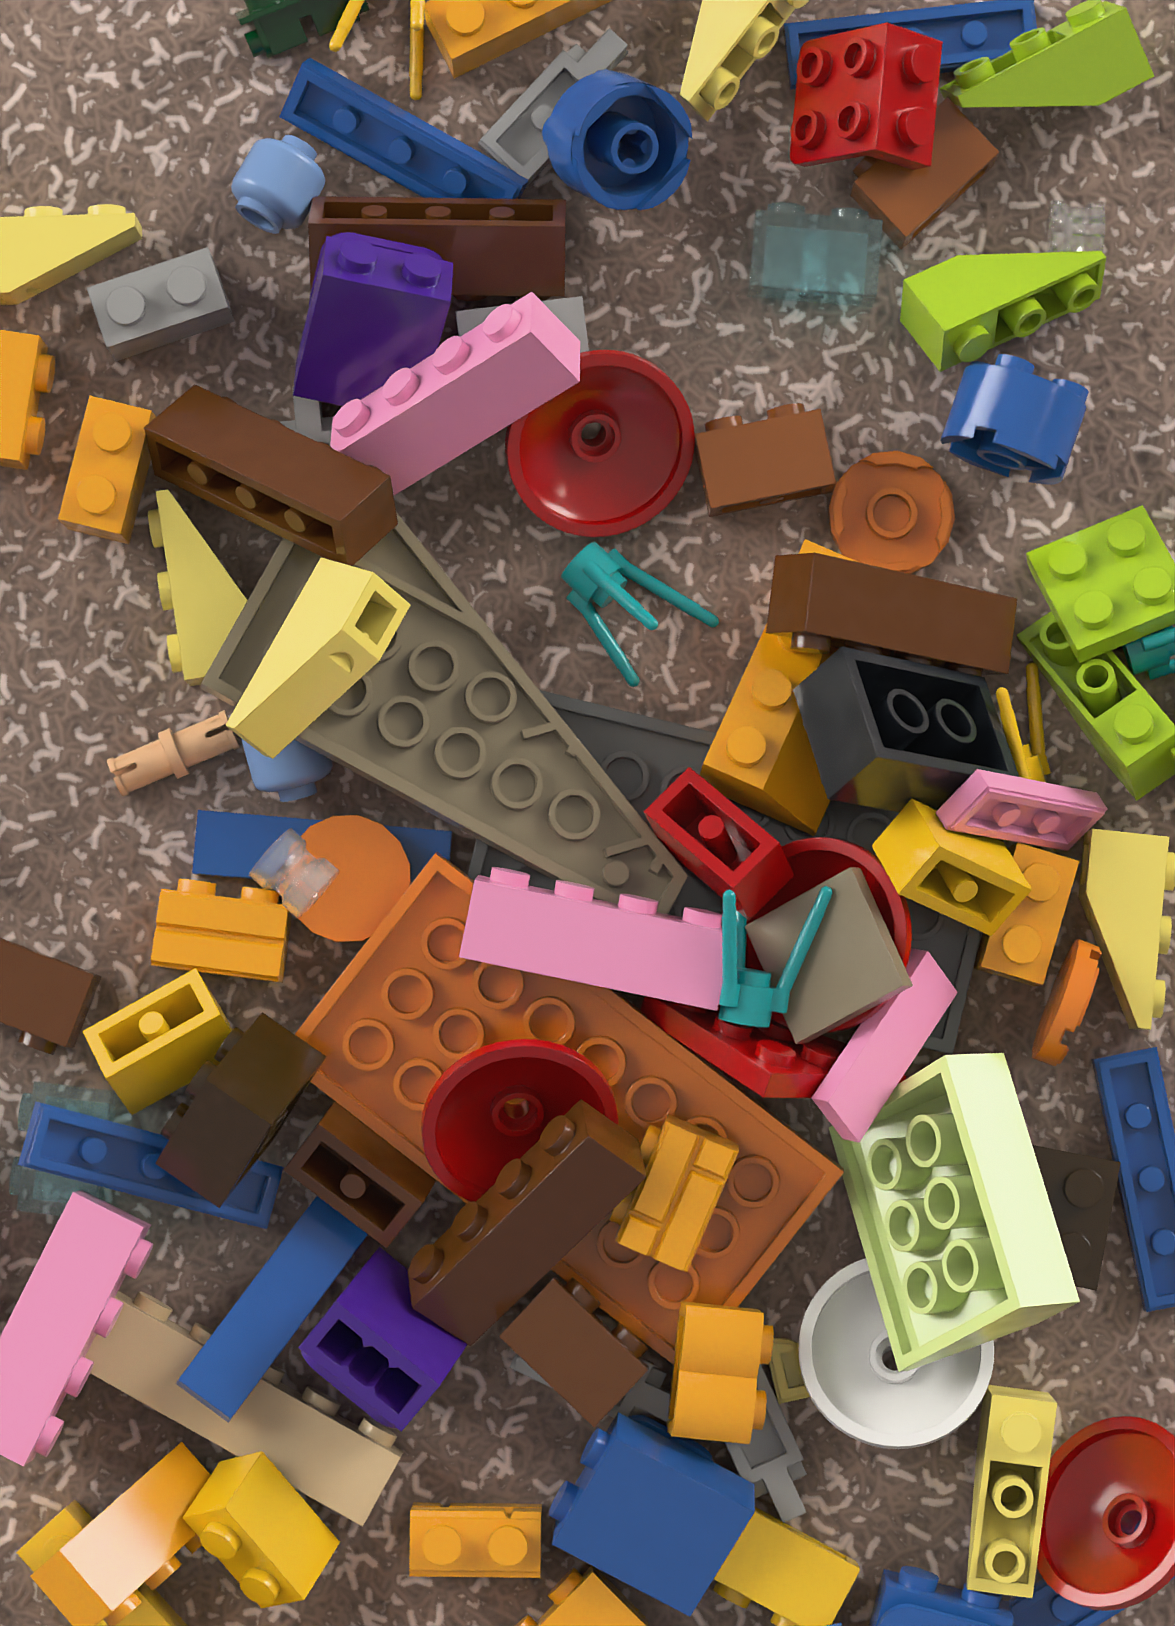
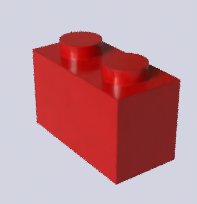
(719, 842)

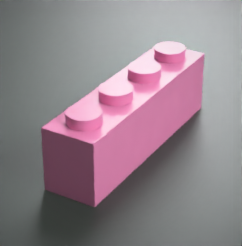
(460, 393)
(595, 940)
(59, 1316)

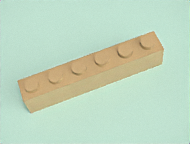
(298, 1432)

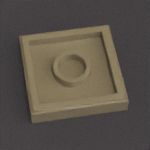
(847, 965)

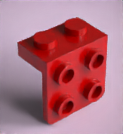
(866, 97)

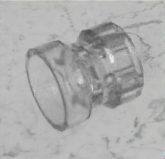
(294, 873)

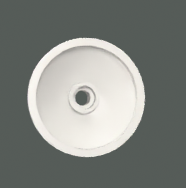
(858, 1394)

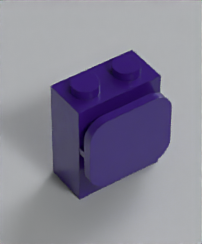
(369, 315)
(380, 1346)

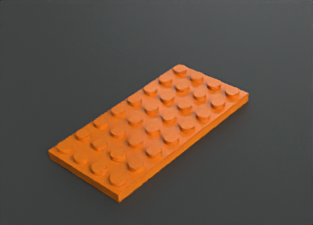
(418, 1007)

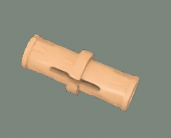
(172, 753)

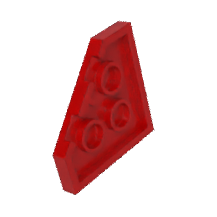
(755, 1056)

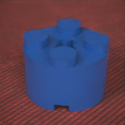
(614, 109)
(1015, 419)

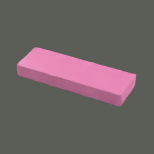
(1021, 810)
(884, 1049)

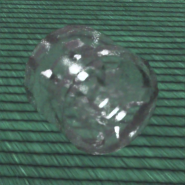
(1075, 227)

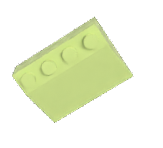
(954, 1212)

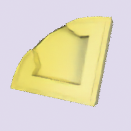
(786, 1371)

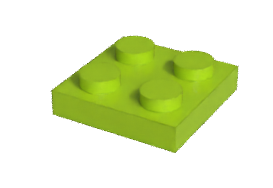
(1107, 583)

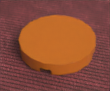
(880, 529)
(369, 881)
(1066, 1002)

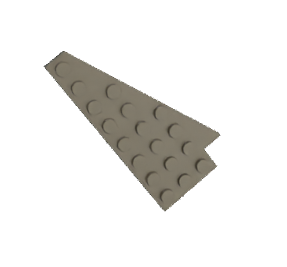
(459, 729)

